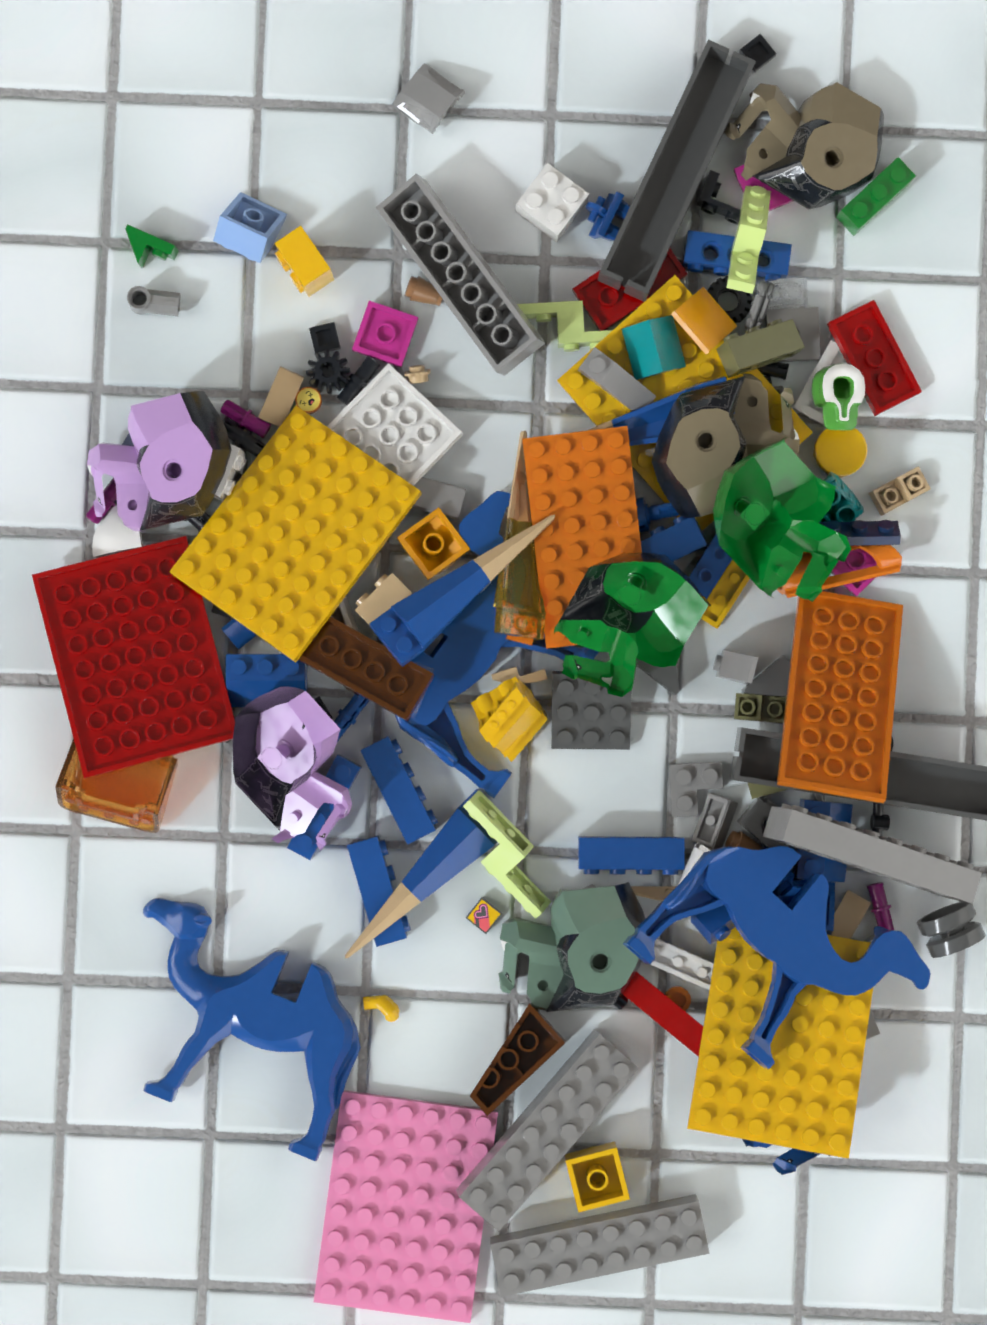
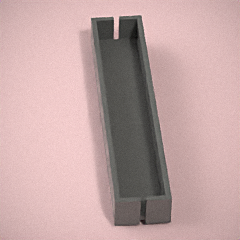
(676, 171)
(912, 779)

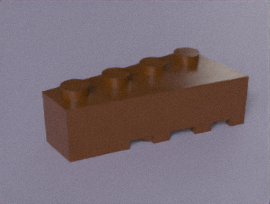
(523, 1052)

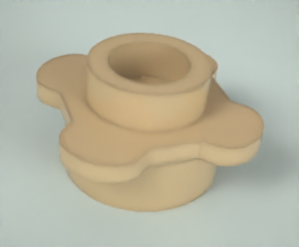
(417, 374)

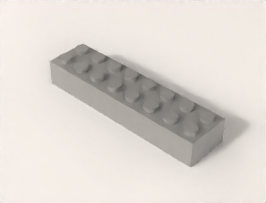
(460, 275)
(872, 852)
(546, 1130)
(599, 1245)

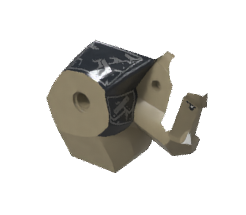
(812, 152)
(707, 438)

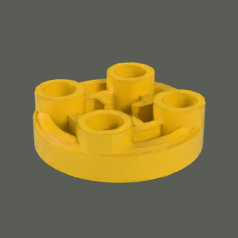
(840, 451)

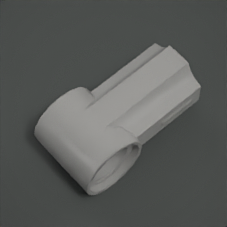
(157, 301)

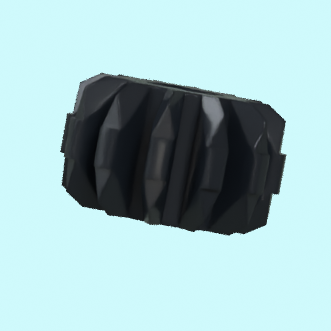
(319, 376)

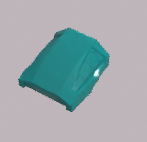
(845, 504)

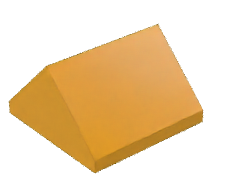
(433, 544)

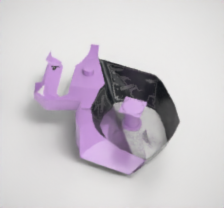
(171, 467)
(279, 761)

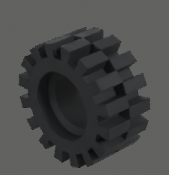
(744, 299)

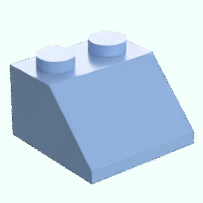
(249, 227)

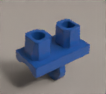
(603, 213)

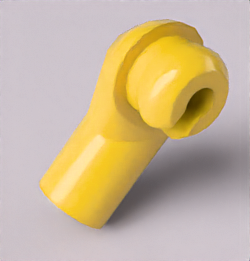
(384, 1004)

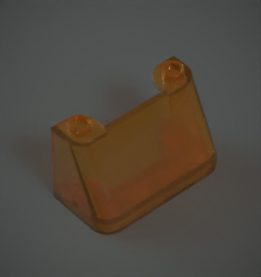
(124, 797)

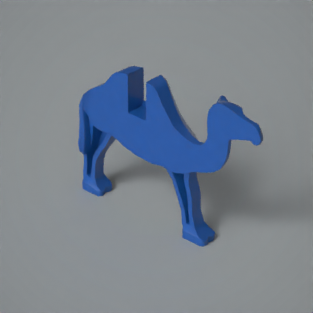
(467, 654)
(785, 934)
(255, 1015)

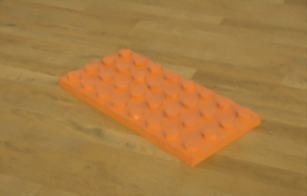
(591, 492)
(841, 696)

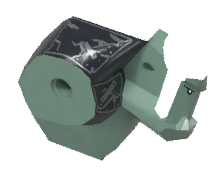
(582, 952)

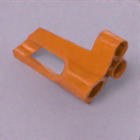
(886, 557)

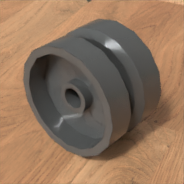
(951, 929)

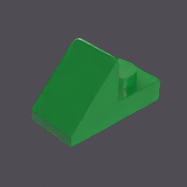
(143, 243)

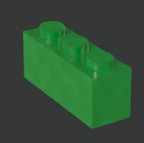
(875, 196)

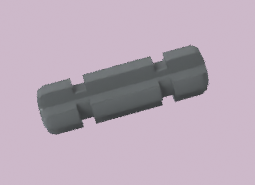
(760, 304)

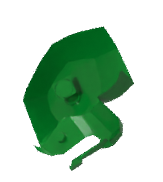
(771, 515)

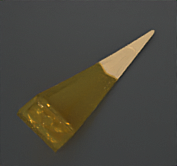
(518, 591)

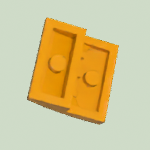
(704, 320)

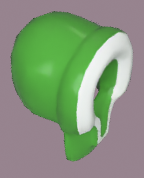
(839, 392)

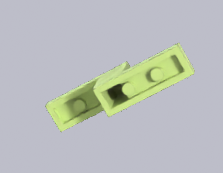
(749, 239)
(569, 323)
(505, 856)

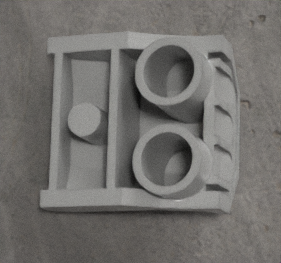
(427, 98)

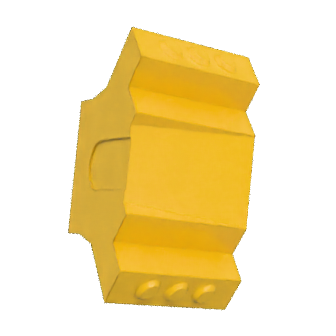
(509, 716)

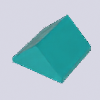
(653, 347)

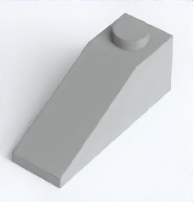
(615, 380)

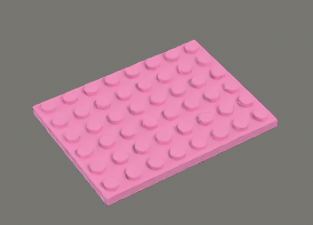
(393, 1213)

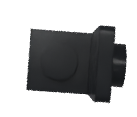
(714, 206)

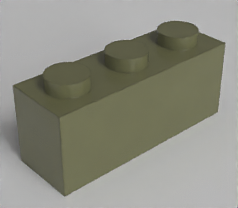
(759, 347)

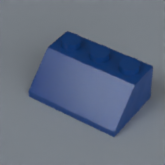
(258, 674)
(815, 864)

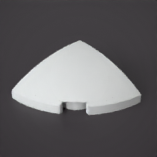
(114, 536)

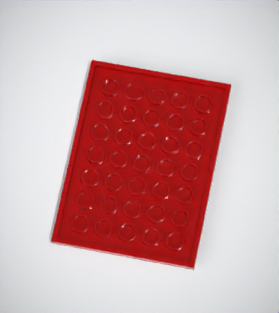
(133, 658)

